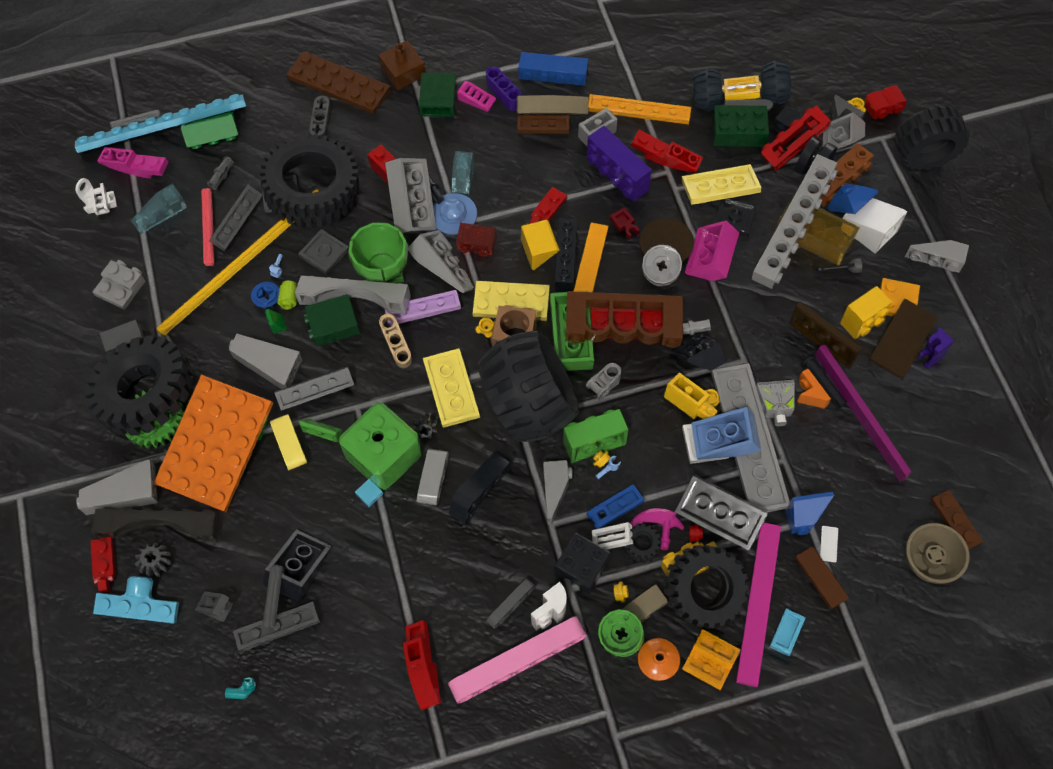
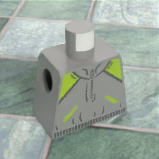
(777, 400)

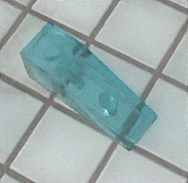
(159, 208)

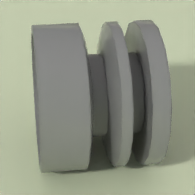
(657, 255)

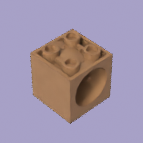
(511, 317)

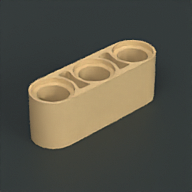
(389, 334)

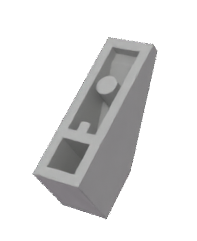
(556, 483)

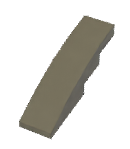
(552, 105)

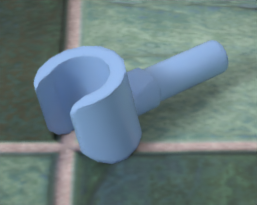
(275, 269)
(613, 467)

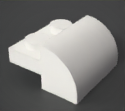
(553, 608)

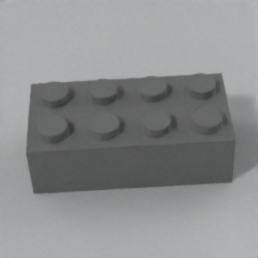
(721, 512)

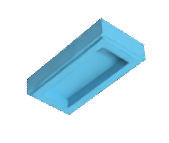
(787, 632)

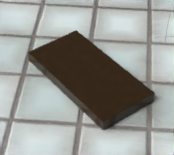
(822, 333)
(903, 339)

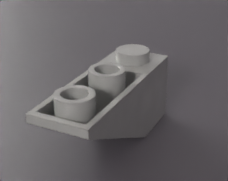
(943, 254)

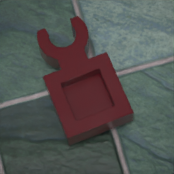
(624, 221)

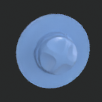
(453, 211)

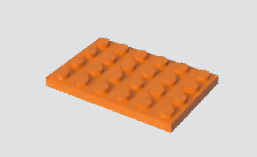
(213, 443)

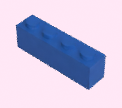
(553, 68)

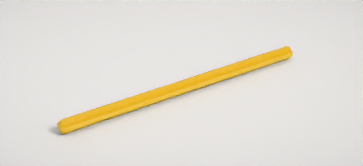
(223, 276)

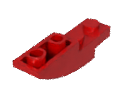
(668, 155)
(420, 665)

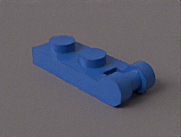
(615, 507)

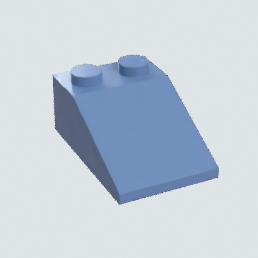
(726, 435)

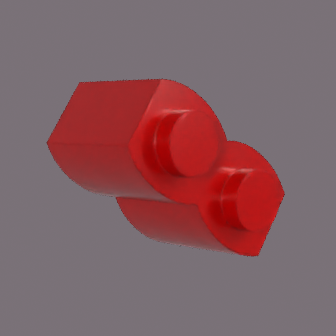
(885, 102)

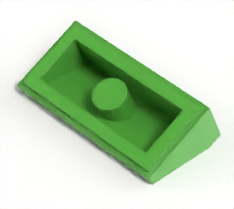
(321, 430)

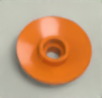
(657, 669)

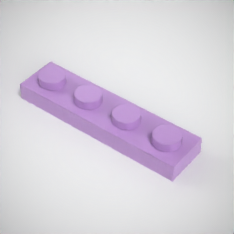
(428, 307)

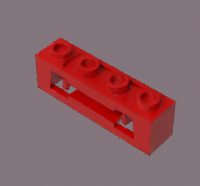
(817, 124)

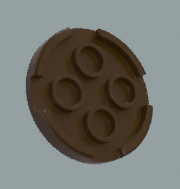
(667, 232)

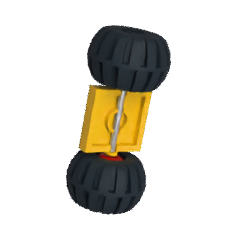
(774, 83)

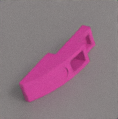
(131, 163)

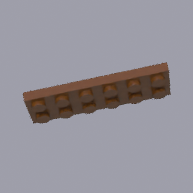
(338, 82)

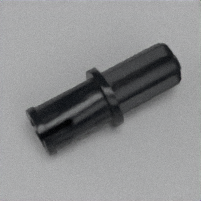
(436, 195)

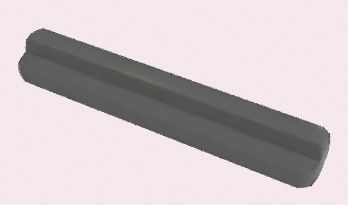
(136, 118)
(272, 595)

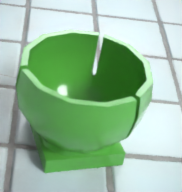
(379, 253)

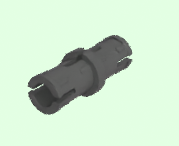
(220, 173)

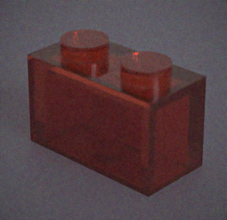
(476, 239)

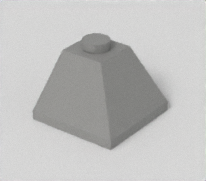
(844, 131)

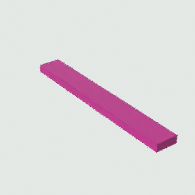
(758, 605)

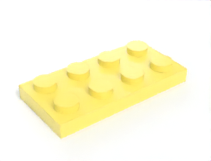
(721, 184)
(494, 294)
(451, 388)

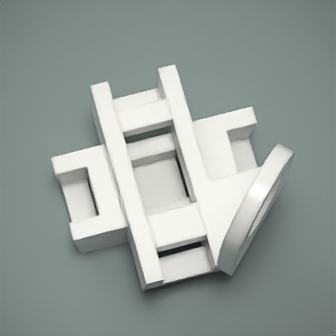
(88, 196)

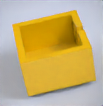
(866, 313)

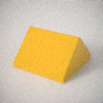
(538, 242)

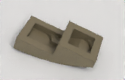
(647, 603)

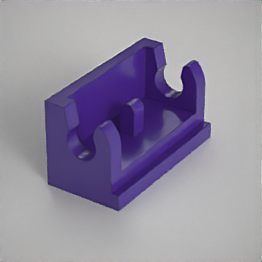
(937, 347)

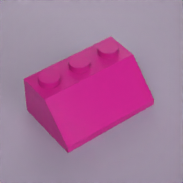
(712, 251)

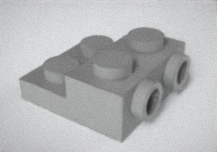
(119, 284)

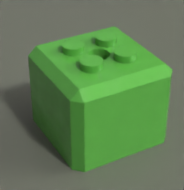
(383, 460)

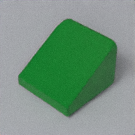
(275, 321)

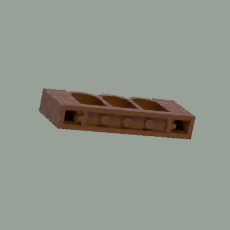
(671, 317)

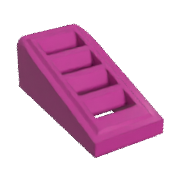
(465, 95)

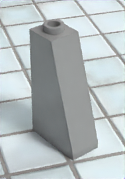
(268, 360)
(124, 489)

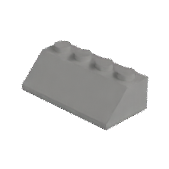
(410, 195)

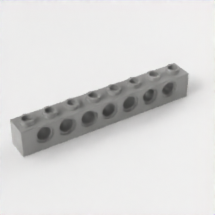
(822, 168)

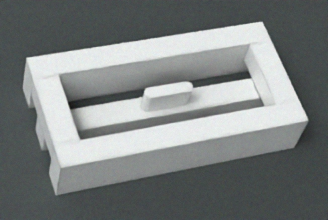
(611, 529)

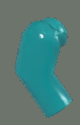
(243, 691)

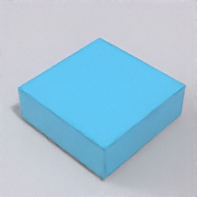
(369, 493)

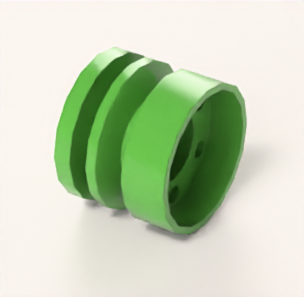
(616, 621)

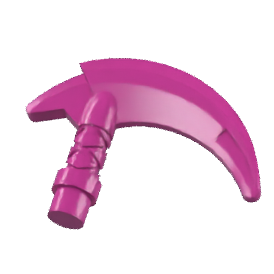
(663, 517)

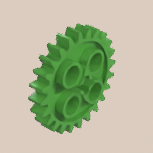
(160, 432)

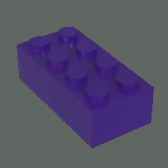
(618, 163)

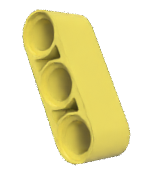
(288, 442)

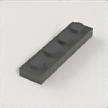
(235, 217)
(314, 388)
(286, 623)

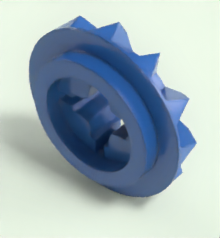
(258, 297)

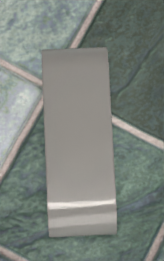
(432, 477)

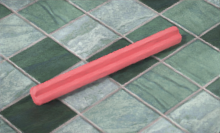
(207, 224)

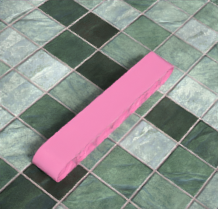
(517, 660)

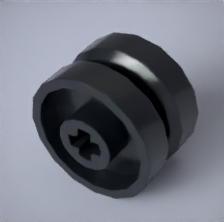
(814, 147)

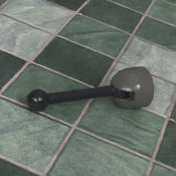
(854, 266)

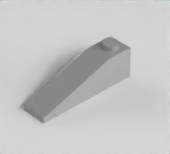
(435, 254)

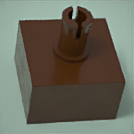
(402, 64)

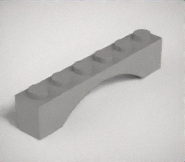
(390, 296)

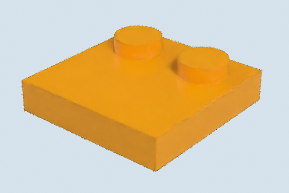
(898, 291)

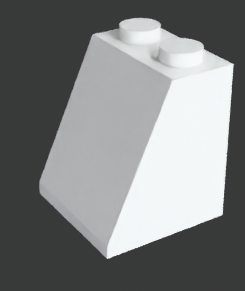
(877, 223)

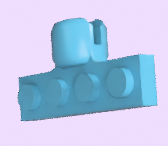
(137, 603)

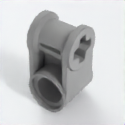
(602, 382)

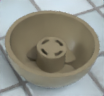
(946, 551)

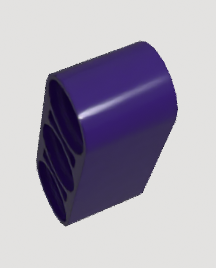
(502, 87)

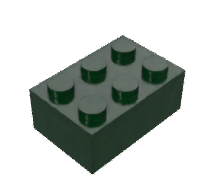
(740, 126)

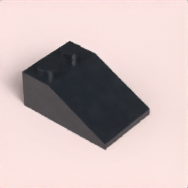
(301, 562)

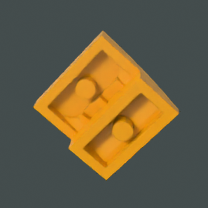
(711, 659)

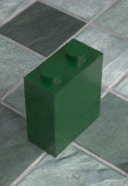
(437, 95)
(331, 320)

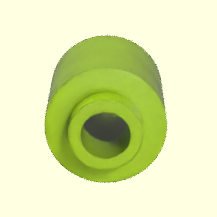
(287, 297)

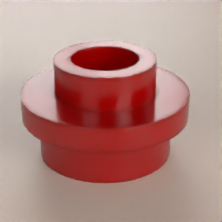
(695, 533)

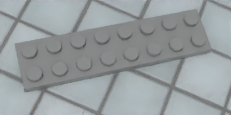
(759, 470)

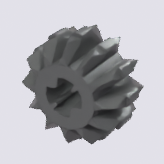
(148, 554)

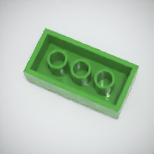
(572, 355)

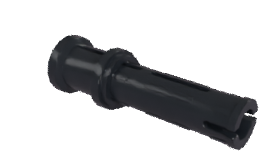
(820, 374)

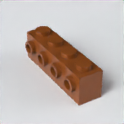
(849, 169)

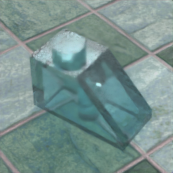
(462, 172)

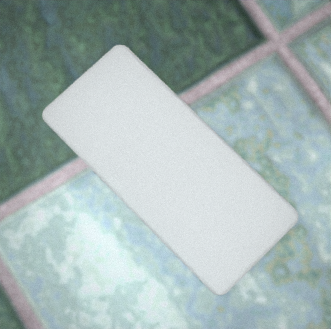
(829, 542)

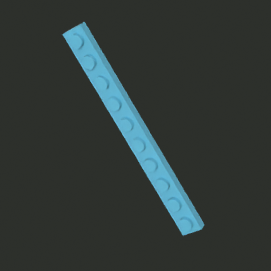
(155, 124)

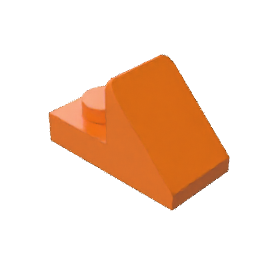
(814, 393)

